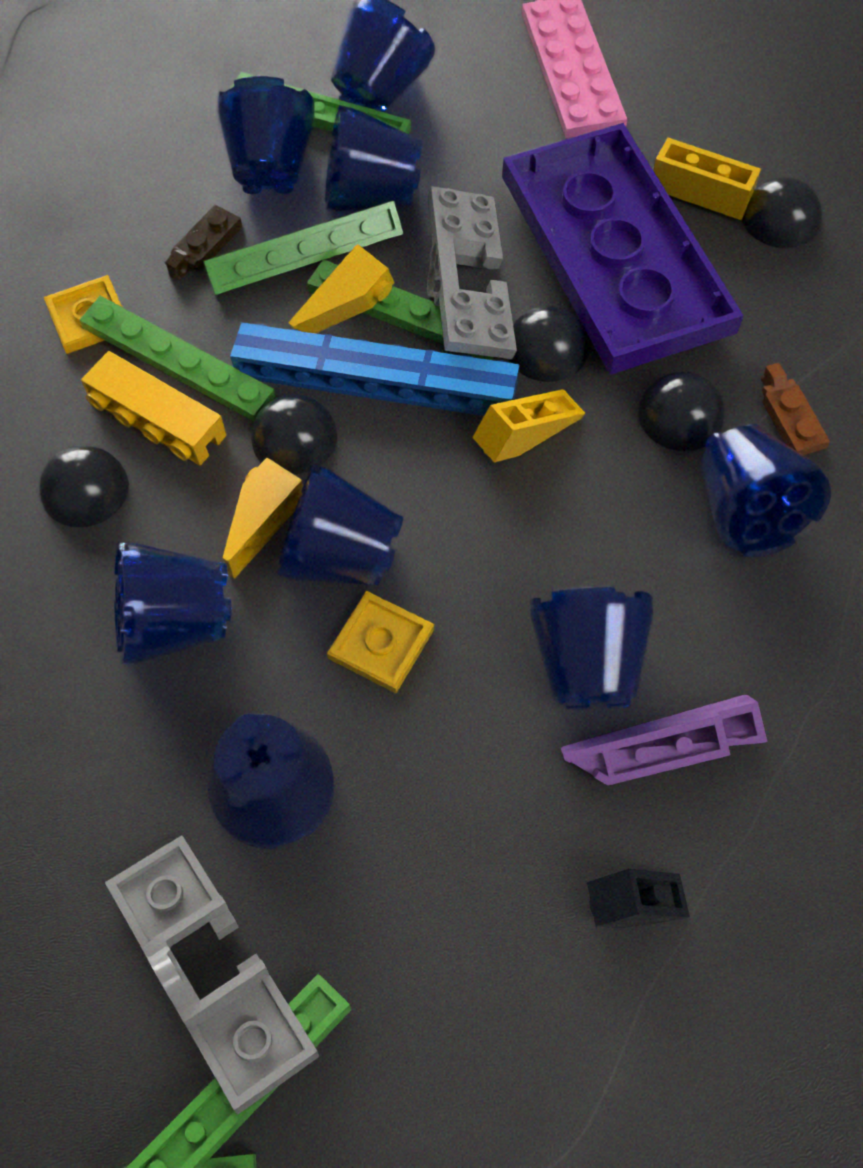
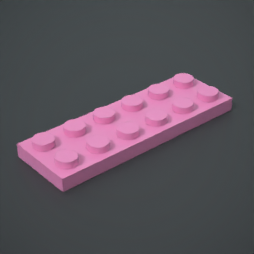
(573, 66)

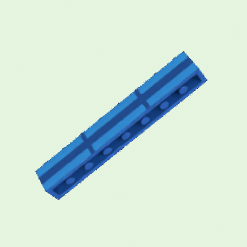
(373, 369)

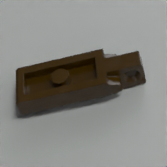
(203, 241)

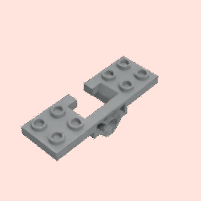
(468, 234)
(243, 1025)

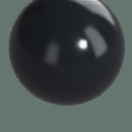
(783, 213)
(549, 344)
(681, 411)
(294, 433)
(83, 486)

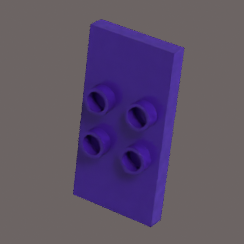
(620, 248)

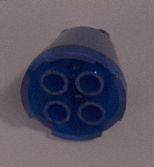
(379, 55)
(265, 132)
(369, 163)
(761, 490)
(338, 533)
(166, 601)
(593, 644)
(269, 781)

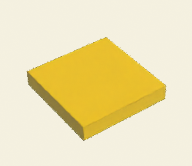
(71, 304)
(380, 641)

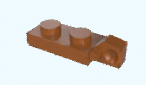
(791, 412)

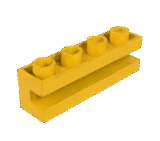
(153, 408)

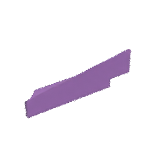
(670, 741)

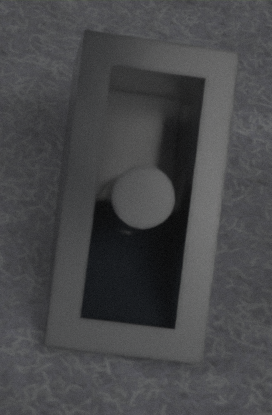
(637, 898)

